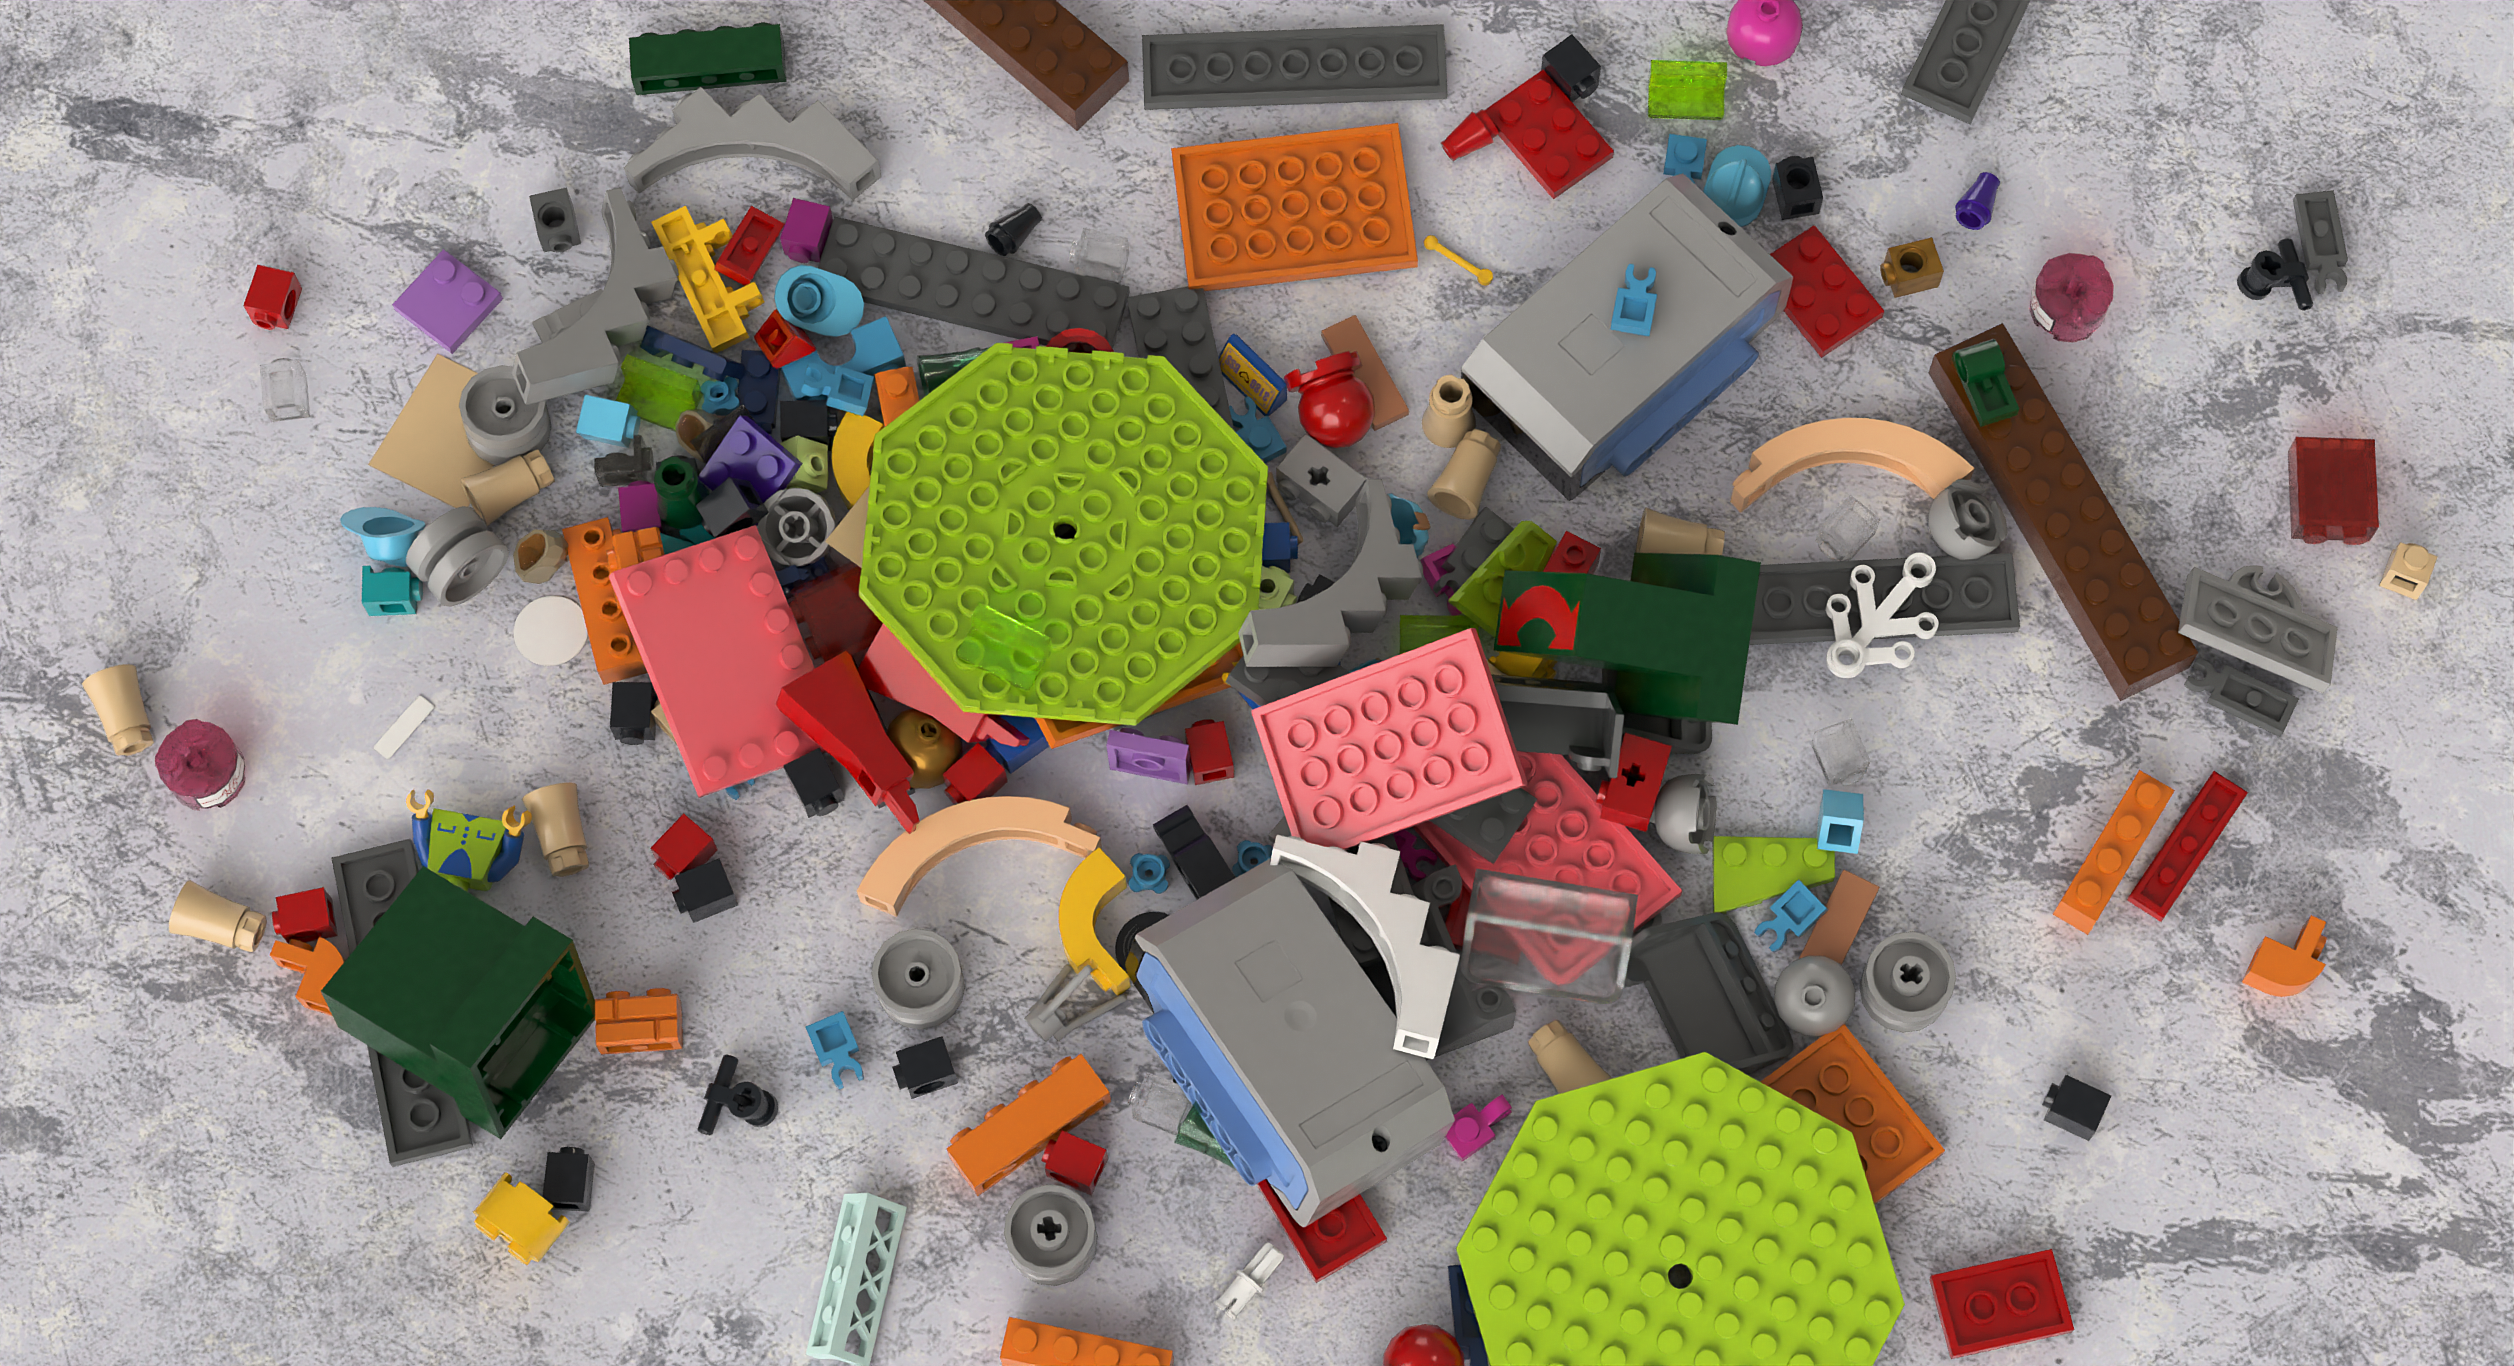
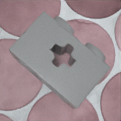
(1313, 462)

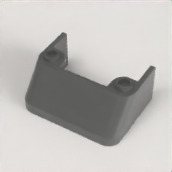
(1564, 719)

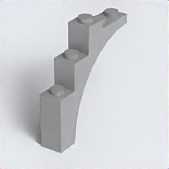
(756, 130)
(588, 350)
(1320, 627)

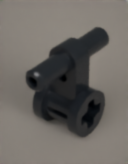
(2272, 271)
(737, 1099)

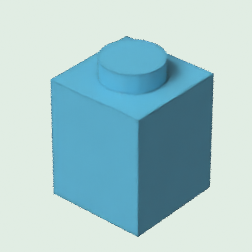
(608, 421)
(1840, 821)

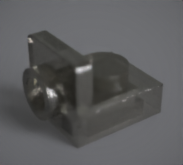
(621, 469)

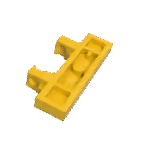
(715, 306)

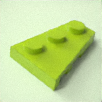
(1522, 550)
(1765, 867)

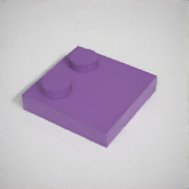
(447, 301)
(1147, 756)

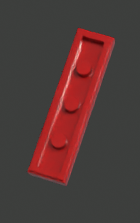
(2187, 846)

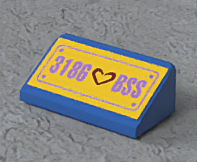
(1252, 375)

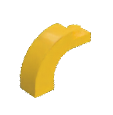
(854, 455)
(1083, 898)

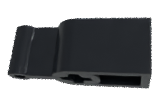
(1193, 852)

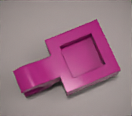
(1472, 1128)

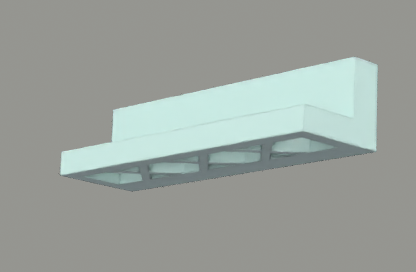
(842, 1282)

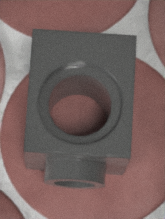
(550, 207)

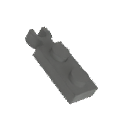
(2321, 237)
(1473, 549)
(2244, 696)

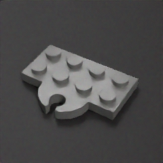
(2259, 625)

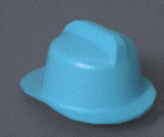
(1739, 182)
(818, 301)
(383, 532)

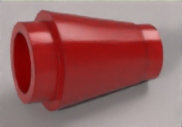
(1470, 135)

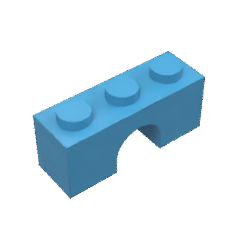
(875, 352)

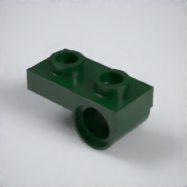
(1984, 381)

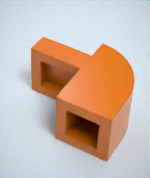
(316, 966)
(2286, 970)

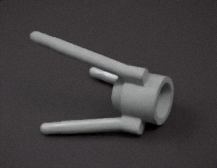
(1047, 1017)

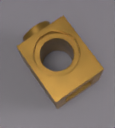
(1921, 255)

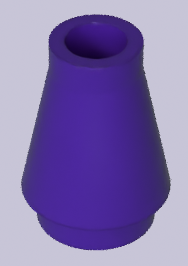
(1977, 203)

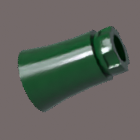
(678, 493)

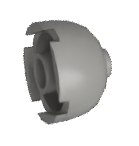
(1965, 521)
(797, 526)
(1686, 813)
(1814, 995)

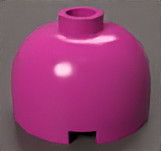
(1764, 30)

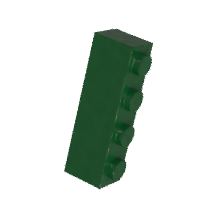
(707, 59)

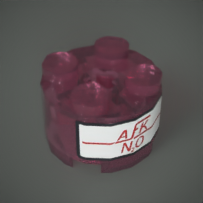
(2069, 278)
(180, 763)

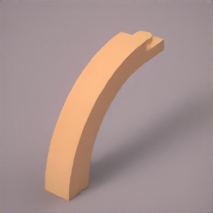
(1851, 440)
(963, 826)

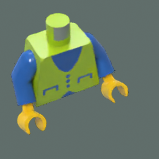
(464, 846)

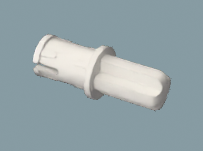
(1250, 1279)

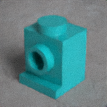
(390, 591)

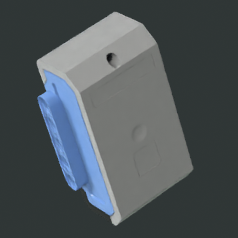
(1605, 397)
(1284, 1043)

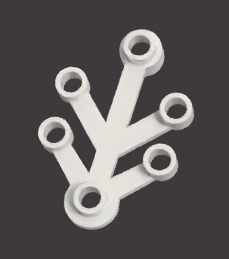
(1877, 621)

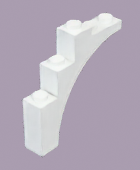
(1395, 922)

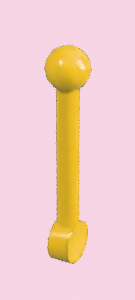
(1484, 276)

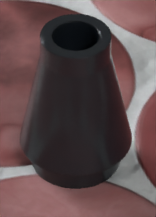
(1011, 230)

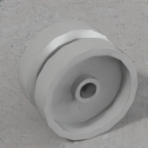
(498, 419)
(457, 556)
(907, 958)
(1929, 988)
(1044, 1211)

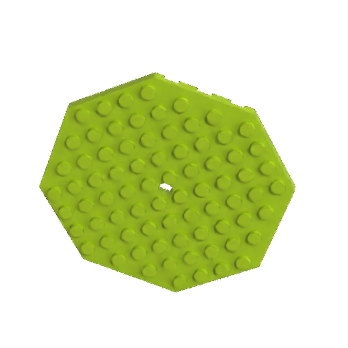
(1092, 441)
(1691, 1173)

